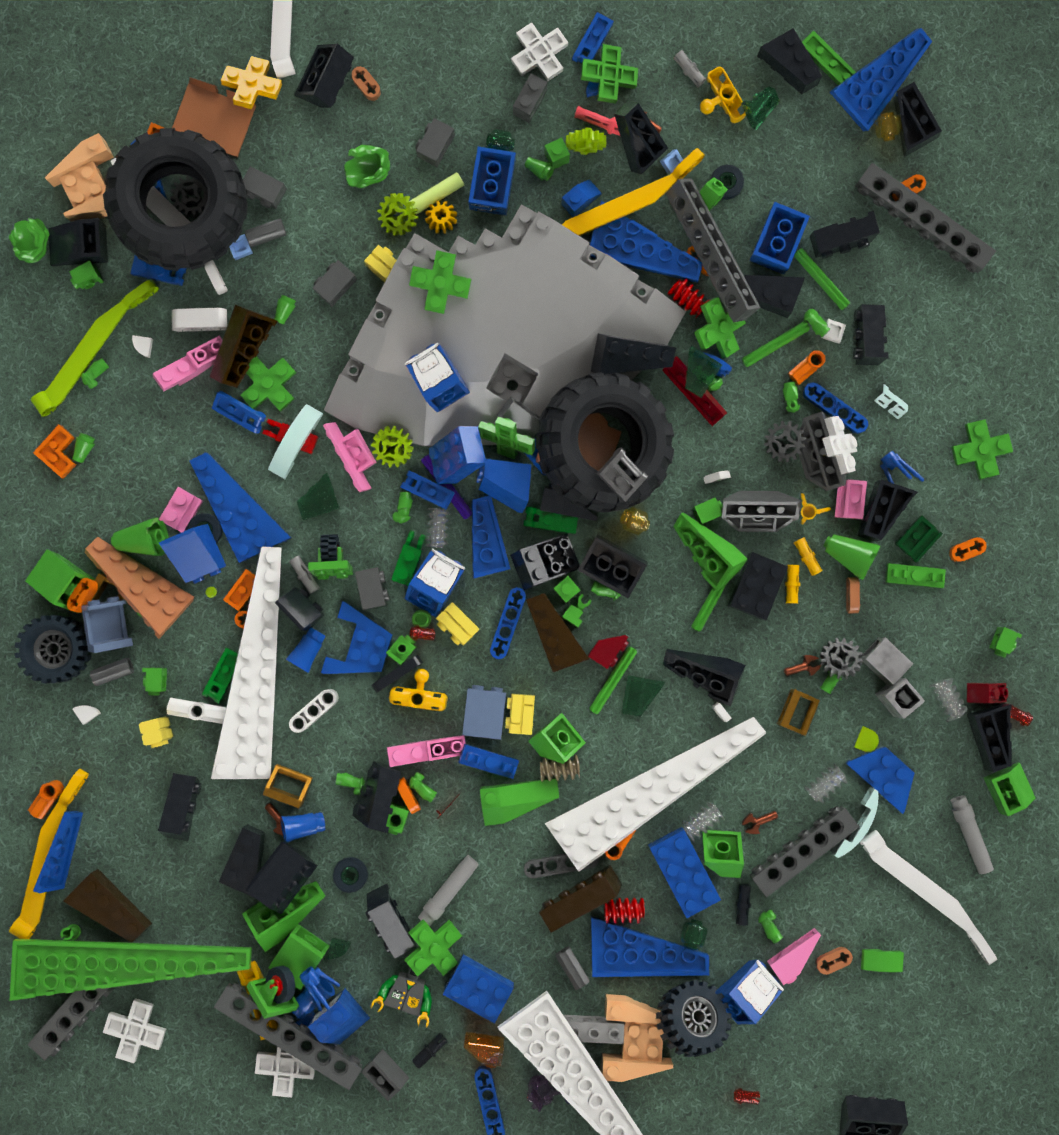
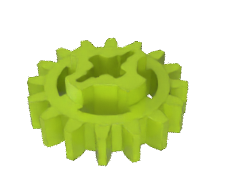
(586, 141)
(394, 204)
(391, 438)

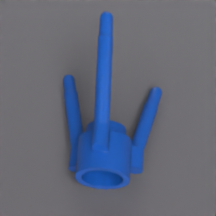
(893, 460)
(311, 979)

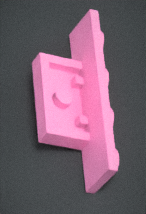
(353, 454)

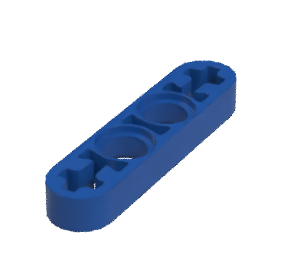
(836, 405)
(504, 622)
(492, 1104)

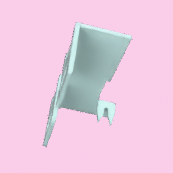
(885, 400)

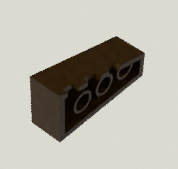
(240, 345)
(555, 636)
(581, 899)
(108, 906)

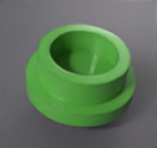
(421, 618)

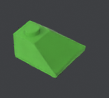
(557, 740)
(723, 852)

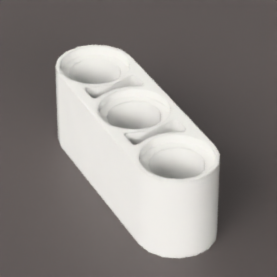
(199, 318)
(305, 714)

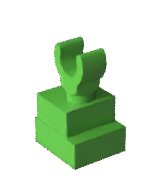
(573, 613)

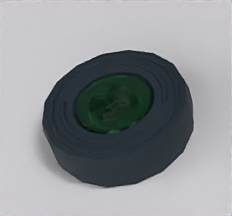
(736, 177)
(212, 521)
(354, 865)

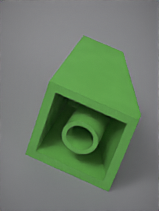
(56, 578)
(300, 952)

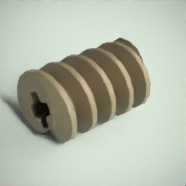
(555, 768)

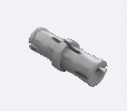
(689, 68)
(304, 574)

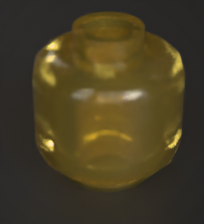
(887, 126)
(634, 520)

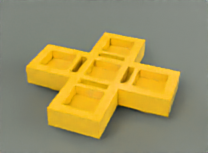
(251, 82)

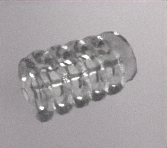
(438, 528)
(949, 698)
(826, 784)
(702, 820)

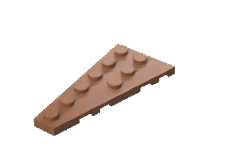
(143, 589)

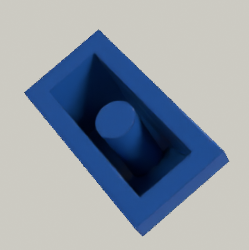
(580, 197)

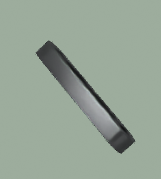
(561, 866)

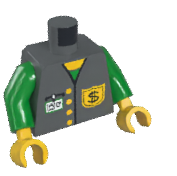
(406, 994)

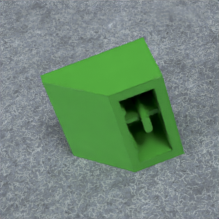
(1010, 789)

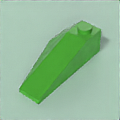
(713, 553)
(512, 800)
(272, 927)

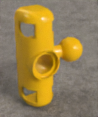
(729, 105)
(407, 696)

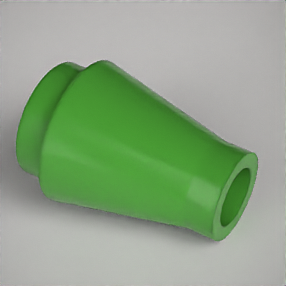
(541, 169)
(284, 308)
(83, 446)

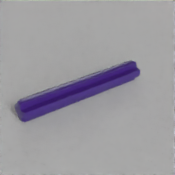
(457, 500)

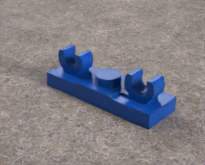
(488, 761)

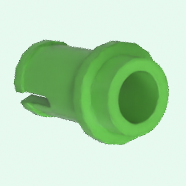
(830, 683)
(71, 932)

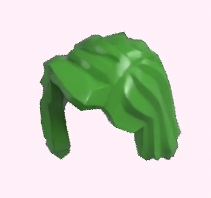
(362, 168)
(29, 240)

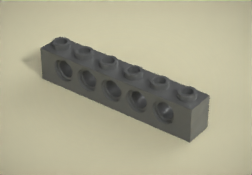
(799, 862)
(44, 1043)

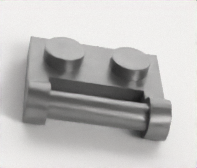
(618, 479)

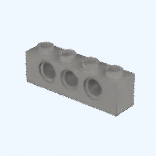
(596, 1029)

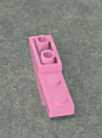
(190, 366)
(425, 750)

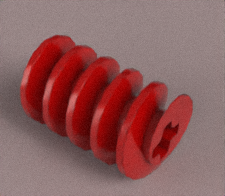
(687, 297)
(624, 910)

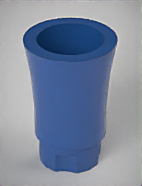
(306, 650)
(301, 825)
(305, 1002)

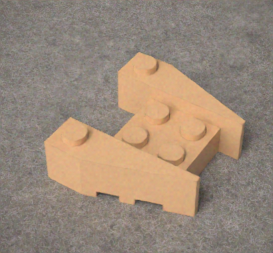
(83, 178)
(641, 1043)

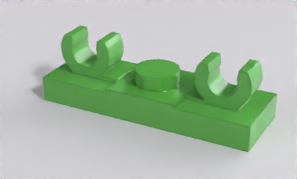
(915, 575)

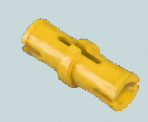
(808, 556)
(792, 584)

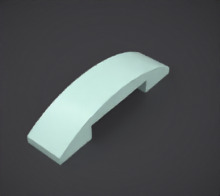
(294, 440)
(871, 802)

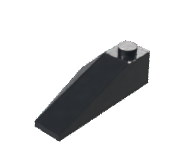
(713, 673)

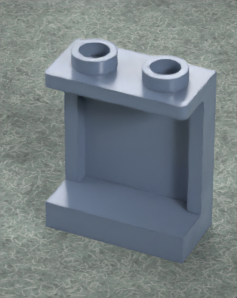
(105, 625)
(484, 712)

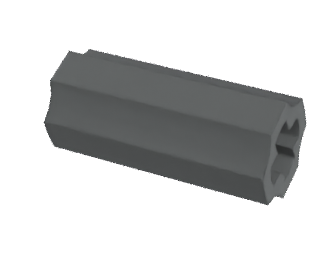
(265, 233)
(111, 671)
(572, 968)

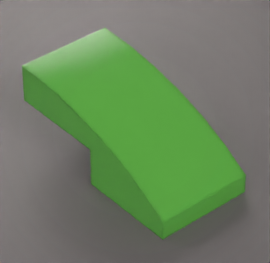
(882, 960)

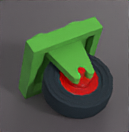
(274, 993)

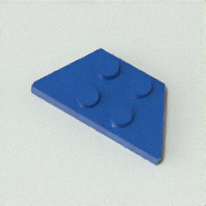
(886, 774)

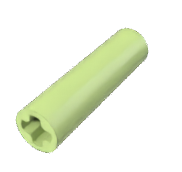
(437, 192)

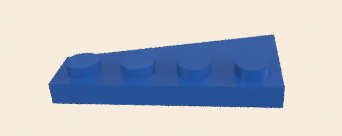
(487, 542)
(58, 860)

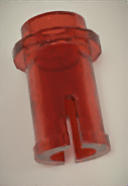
(422, 633)
(1021, 716)
(742, 1096)

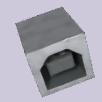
(886, 661)
(900, 698)

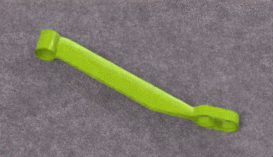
(88, 348)

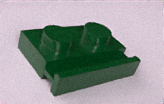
(918, 538)

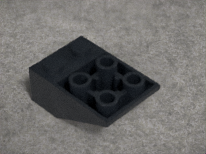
(78, 242)
(545, 561)

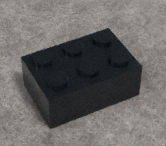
(757, 586)

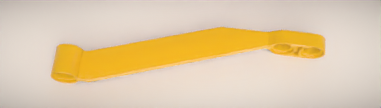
(633, 200)
(34, 901)

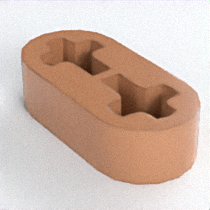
(369, 80)
(852, 595)
(831, 956)

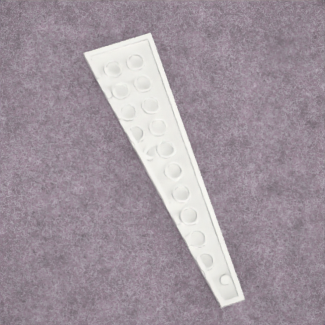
(248, 721)
(611, 817)
(559, 1055)

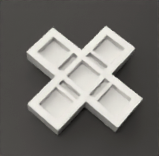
(539, 51)
(840, 444)
(134, 1030)
(284, 1069)

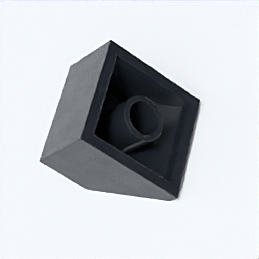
(300, 608)

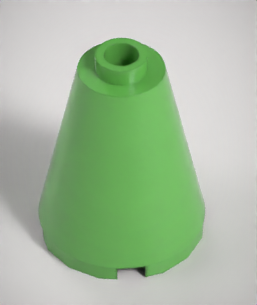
(141, 538)
(852, 553)

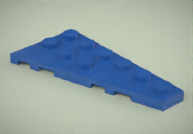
(873, 86)
(644, 250)
(239, 515)
(631, 953)

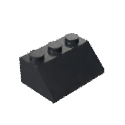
(325, 75)
(613, 566)
(281, 877)
(872, 1116)

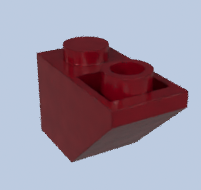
(606, 650)
(987, 692)

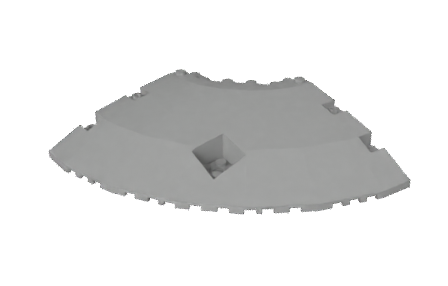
(525, 321)

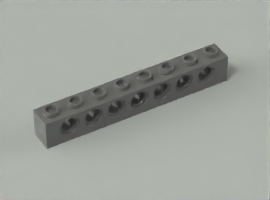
(935, 218)
(712, 250)
(344, 1077)

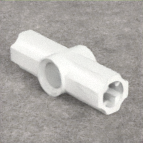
(186, 709)

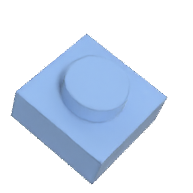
(671, 160)
(241, 248)

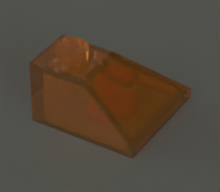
(485, 1048)

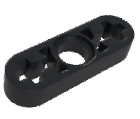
(397, 673)

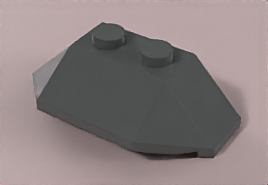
(816, 464)
(760, 510)

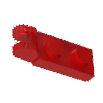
(309, 444)

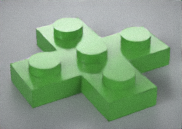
(609, 73)
(440, 282)
(718, 329)
(268, 384)
(506, 437)
(982, 449)
(433, 947)

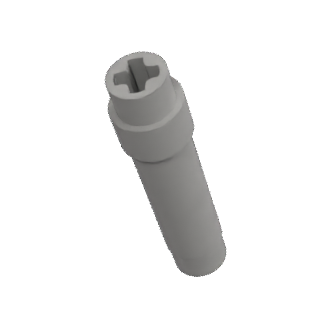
(965, 816)
(436, 906)

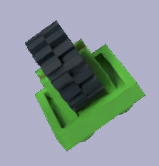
(330, 560)

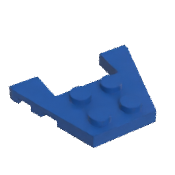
(367, 646)

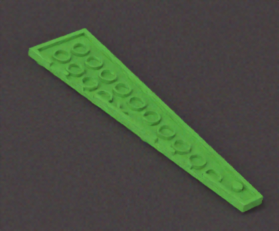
(73, 966)

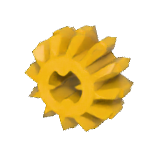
(446, 221)

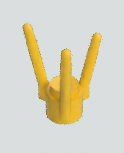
(809, 510)

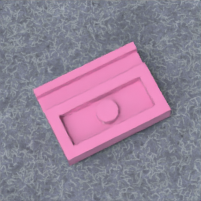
(851, 500)
(181, 510)

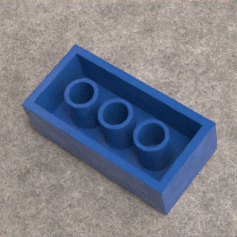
(684, 872)

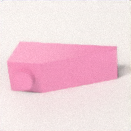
(792, 959)

